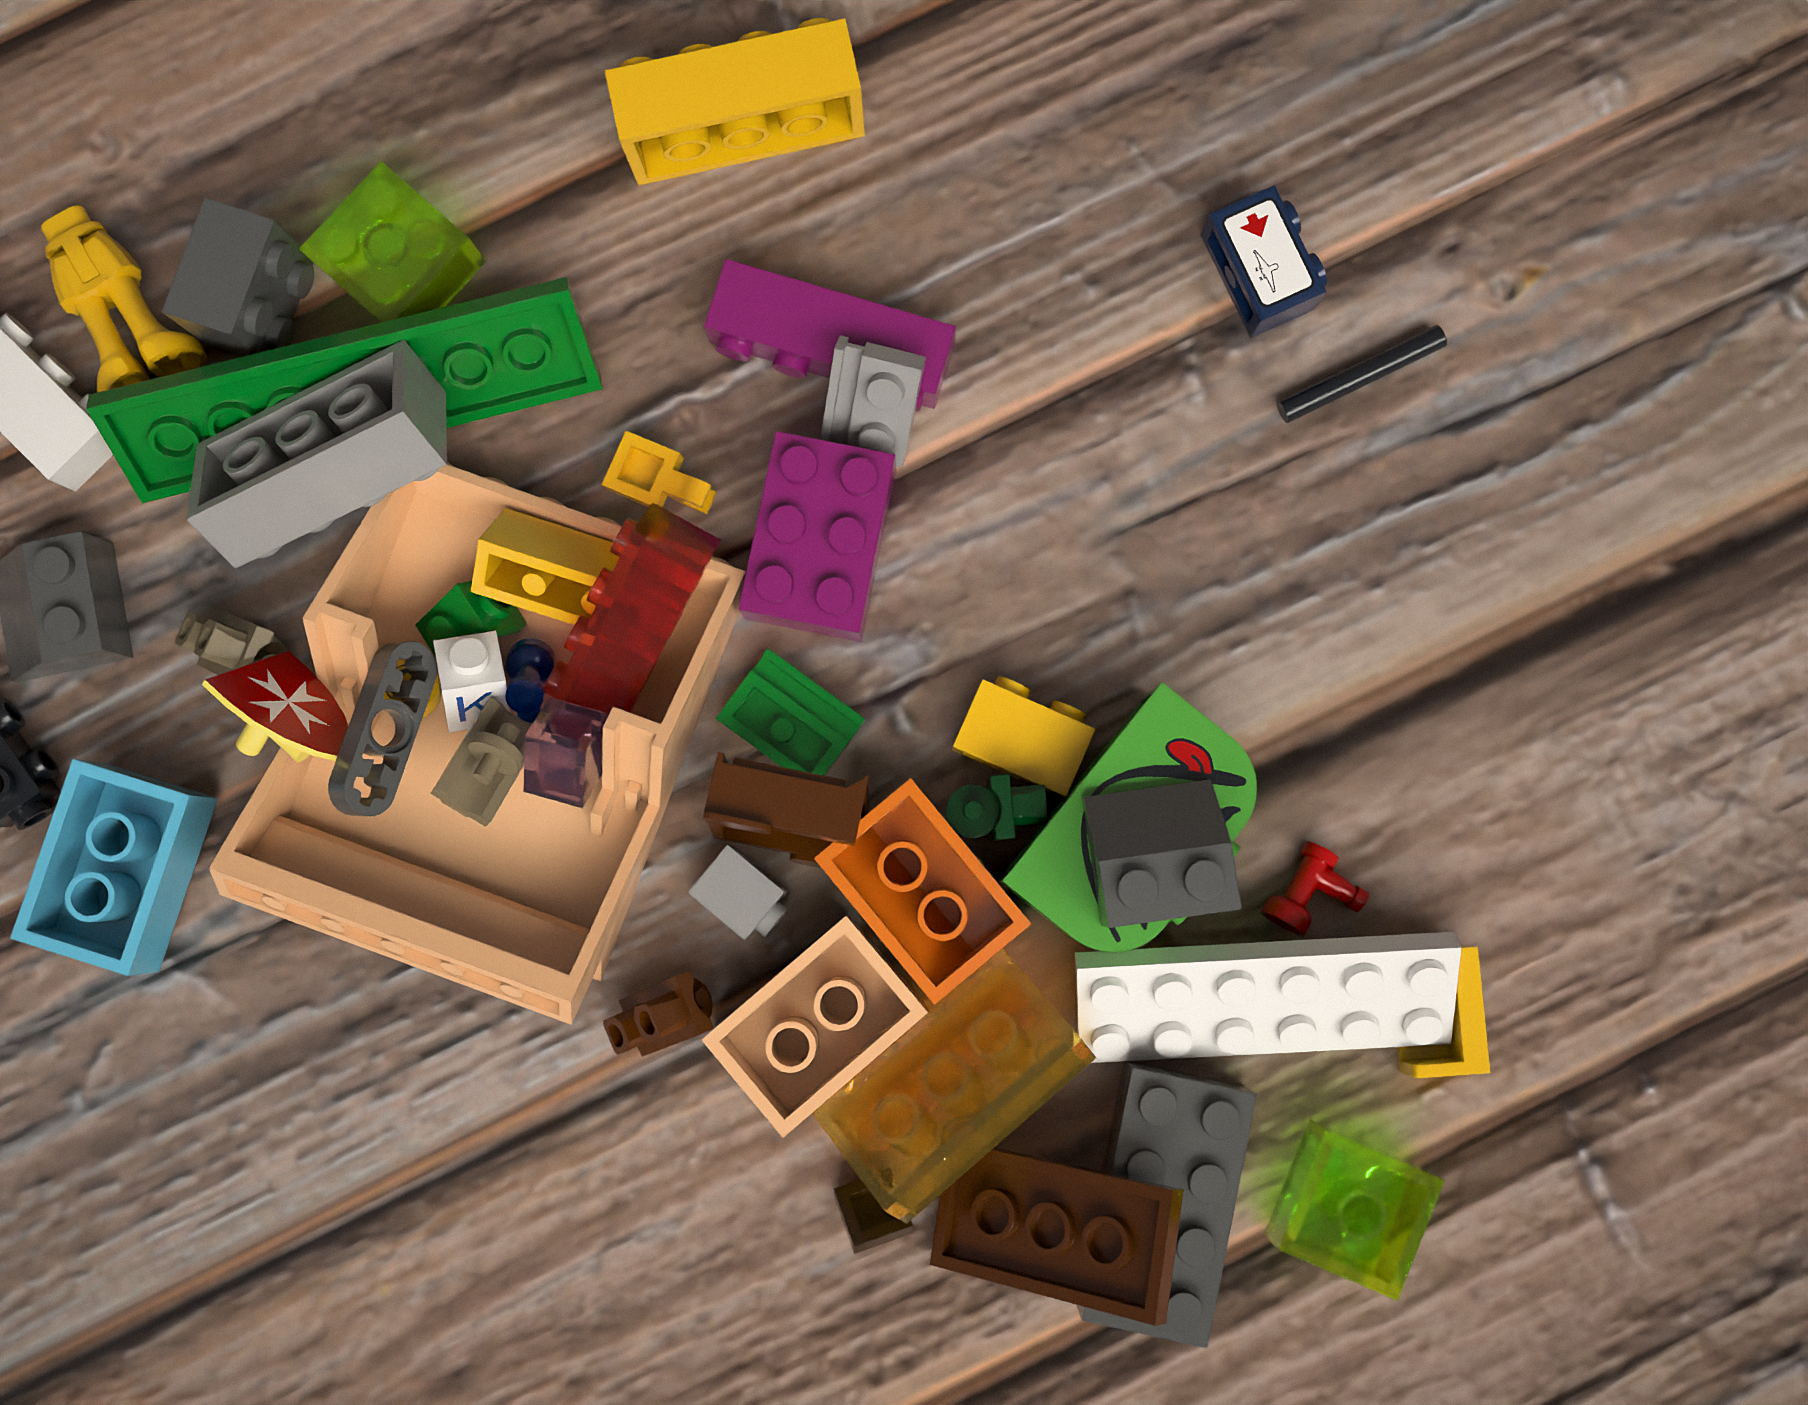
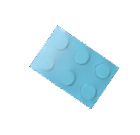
(114, 868)

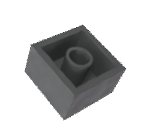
(238, 281)

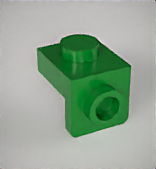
(466, 614)

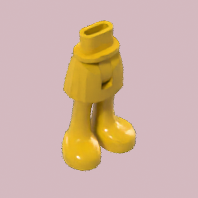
(97, 275)

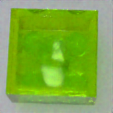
(392, 249)
(1353, 1209)

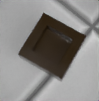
(865, 1218)

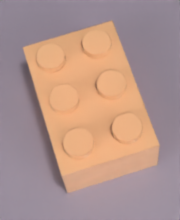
(815, 1025)

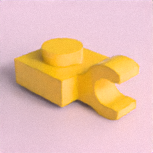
(651, 473)

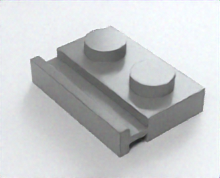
(872, 397)

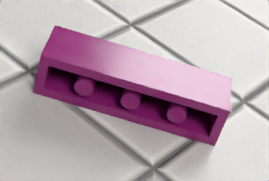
(801, 323)

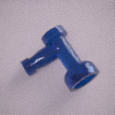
(529, 667)

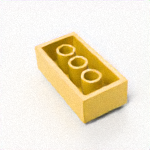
(737, 100)

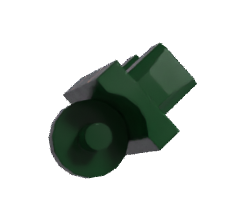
(997, 808)

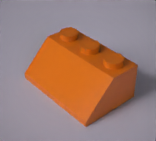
(923, 892)

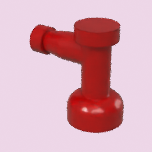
(1313, 873)

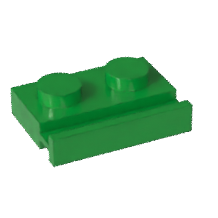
(790, 717)

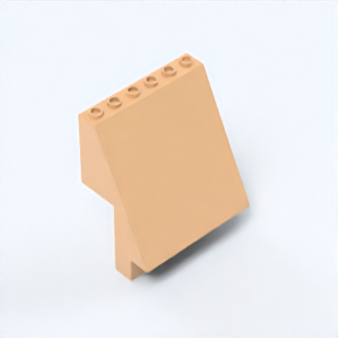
(546, 884)

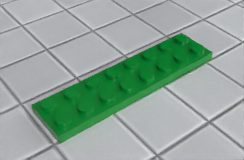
(483, 352)

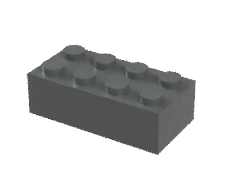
(1191, 1138)

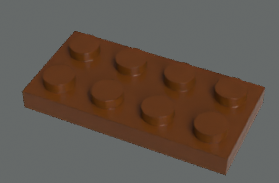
(1062, 1233)

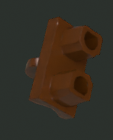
(661, 1015)

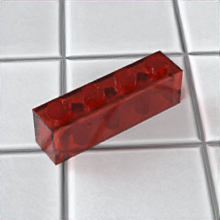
(633, 611)

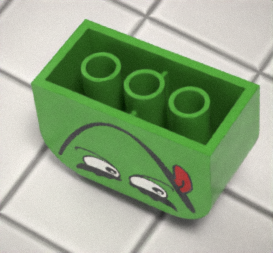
(1155, 747)

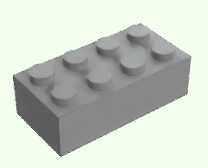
(319, 455)

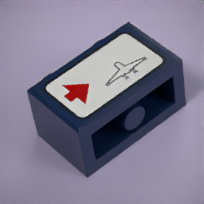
(1264, 260)

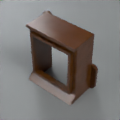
(783, 808)

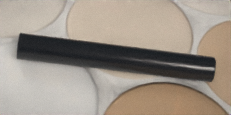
(1362, 374)

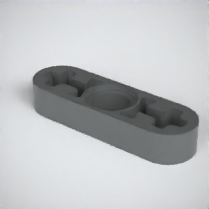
(407, 715)

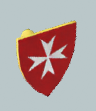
(284, 703)

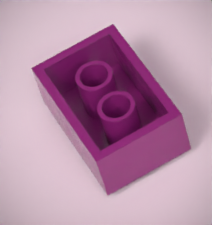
(818, 536)

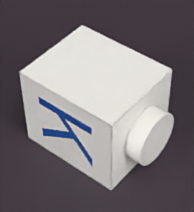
(469, 675)

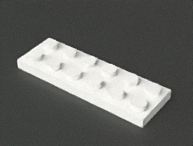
(1268, 997)

